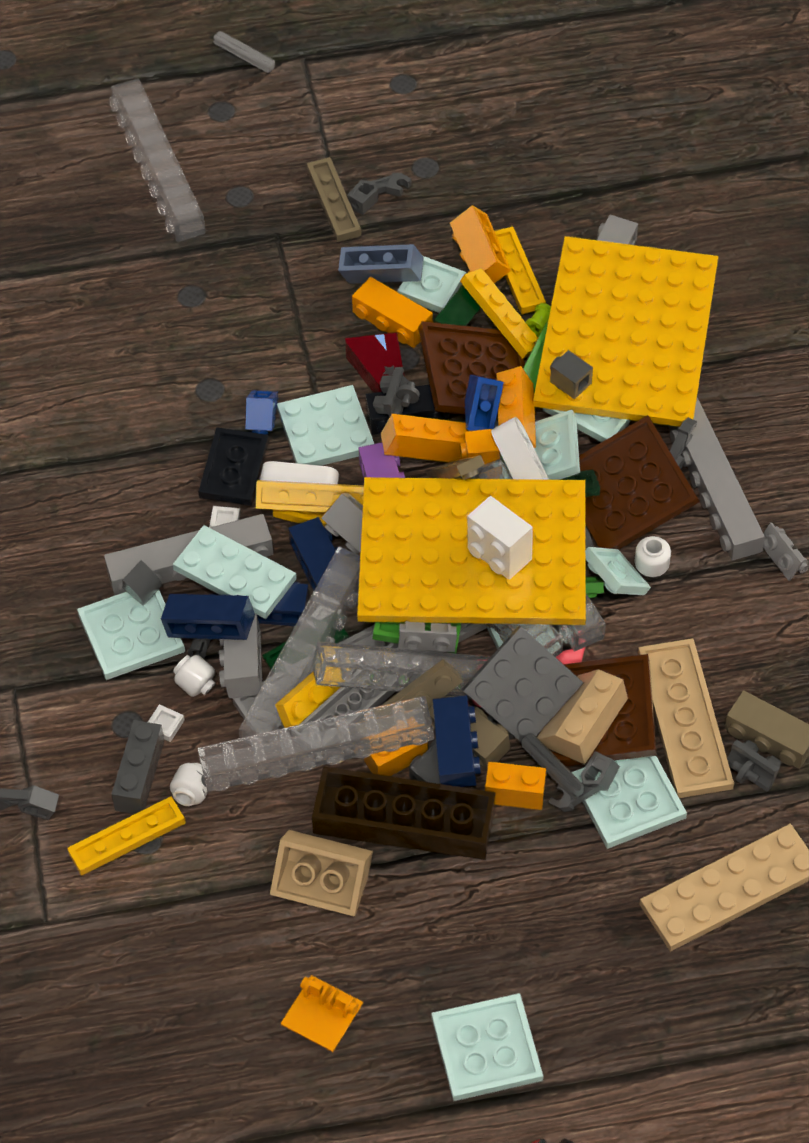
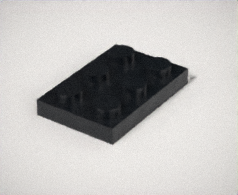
(233, 466)

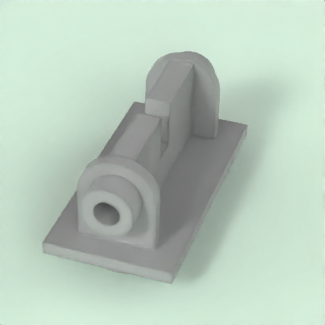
(780, 550)
(439, 638)

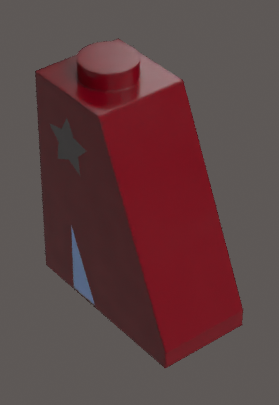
(374, 357)

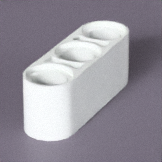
(518, 451)
(298, 473)

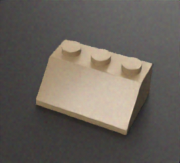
(585, 716)
(320, 872)

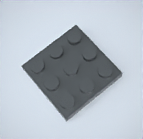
(522, 685)

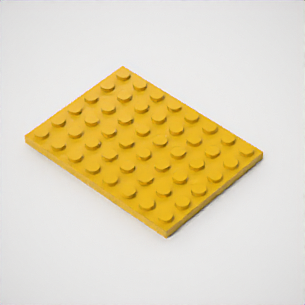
(637, 322)
(420, 562)

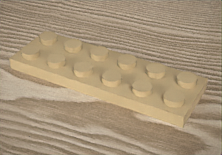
(687, 720)
(728, 887)

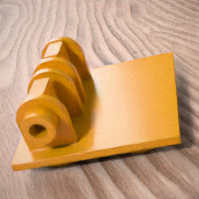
(321, 1013)

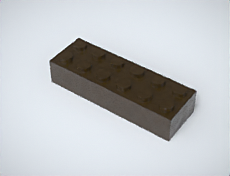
(403, 813)

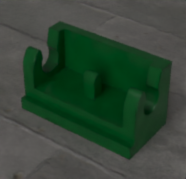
(459, 309)

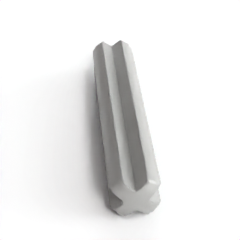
(244, 51)

